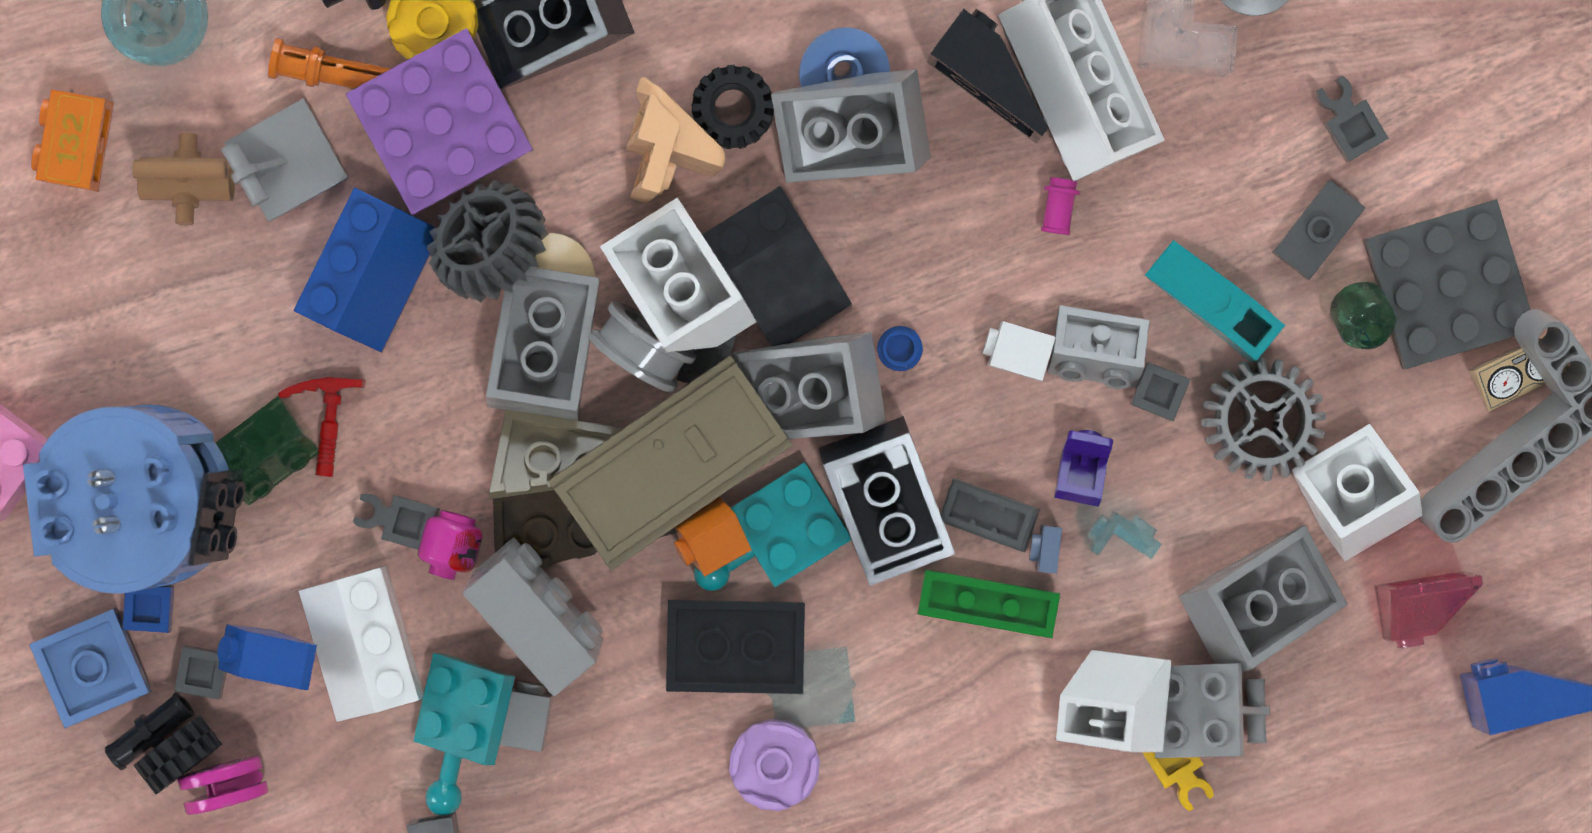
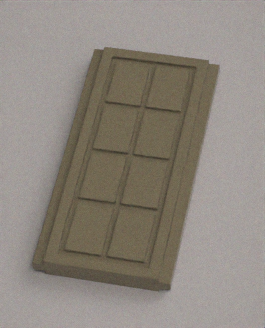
(670, 462)

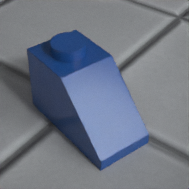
(266, 656)

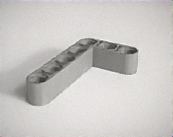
(1525, 436)

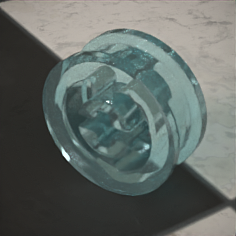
(130, 39)

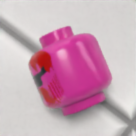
(450, 544)

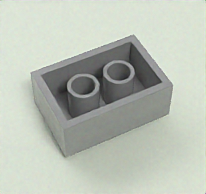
(534, 615)

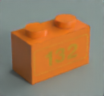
(72, 140)

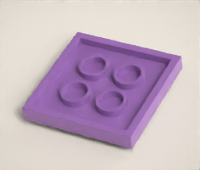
(439, 121)

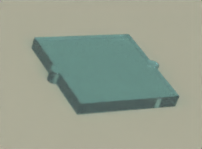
(825, 691)

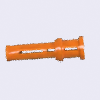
(316, 67)

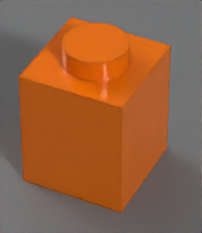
(711, 538)

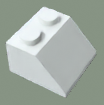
(1358, 492)

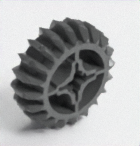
(487, 241)

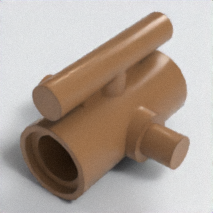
(184, 179)

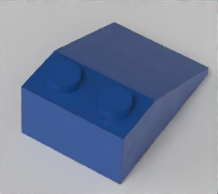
(1514, 697)

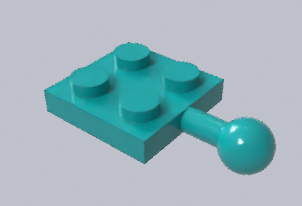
(786, 528)
(464, 718)

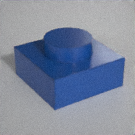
(149, 610)

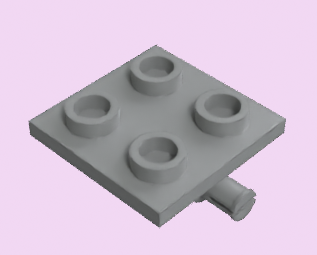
(284, 161)
(1208, 711)

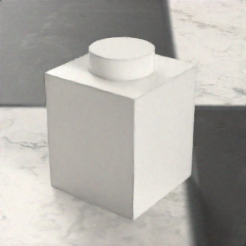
(1019, 350)

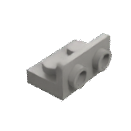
(1099, 347)

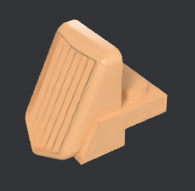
(667, 139)

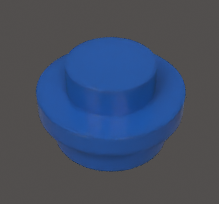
(900, 348)

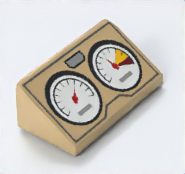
(1507, 377)

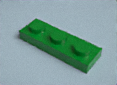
(988, 603)

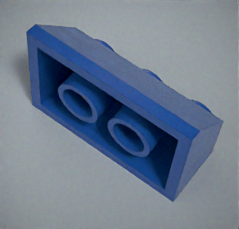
(366, 270)

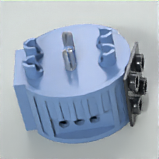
(132, 498)

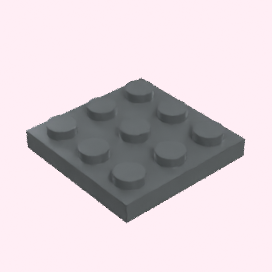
(1449, 283)

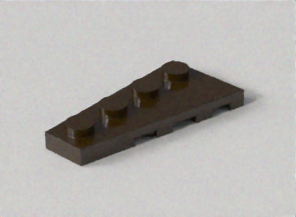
(543, 524)

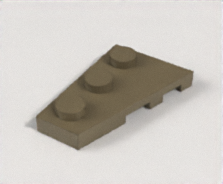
(538, 448)

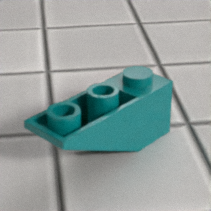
(1215, 301)

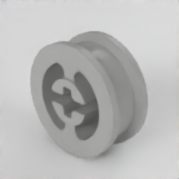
(634, 347)

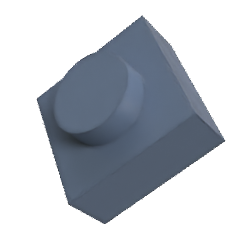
(1046, 548)

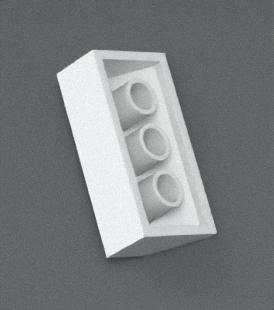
(1081, 82)

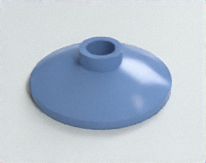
(841, 45)

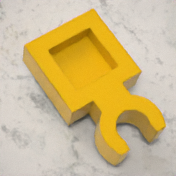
(1180, 772)

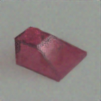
(1422, 605)

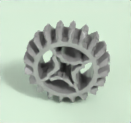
(1249, 402)

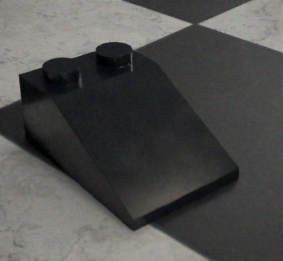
(542, 35)
(982, 66)
(777, 268)
(886, 501)

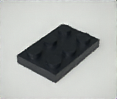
(735, 647)

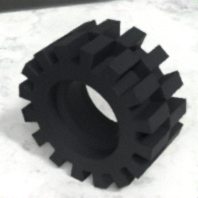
(733, 79)
(177, 754)

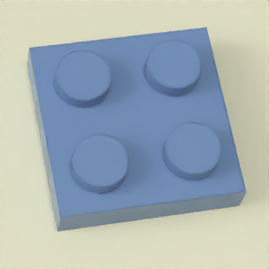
(90, 668)

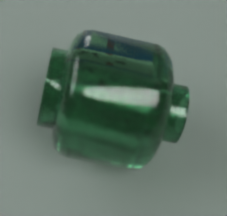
(1363, 315)

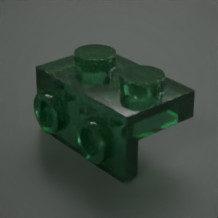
(267, 449)

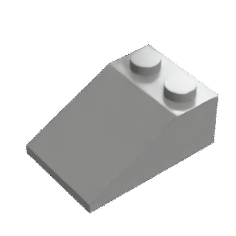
(852, 127)
(543, 344)
(818, 384)
(1263, 600)

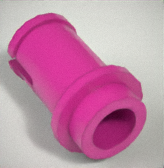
(1059, 205)

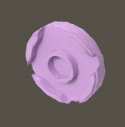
(774, 764)

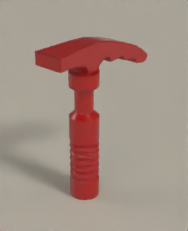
(329, 425)

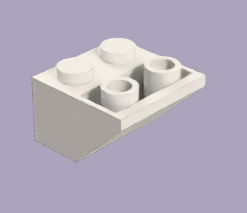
(1116, 703)

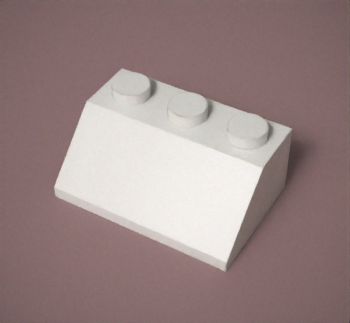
(678, 281)
(362, 644)

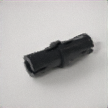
(149, 731)

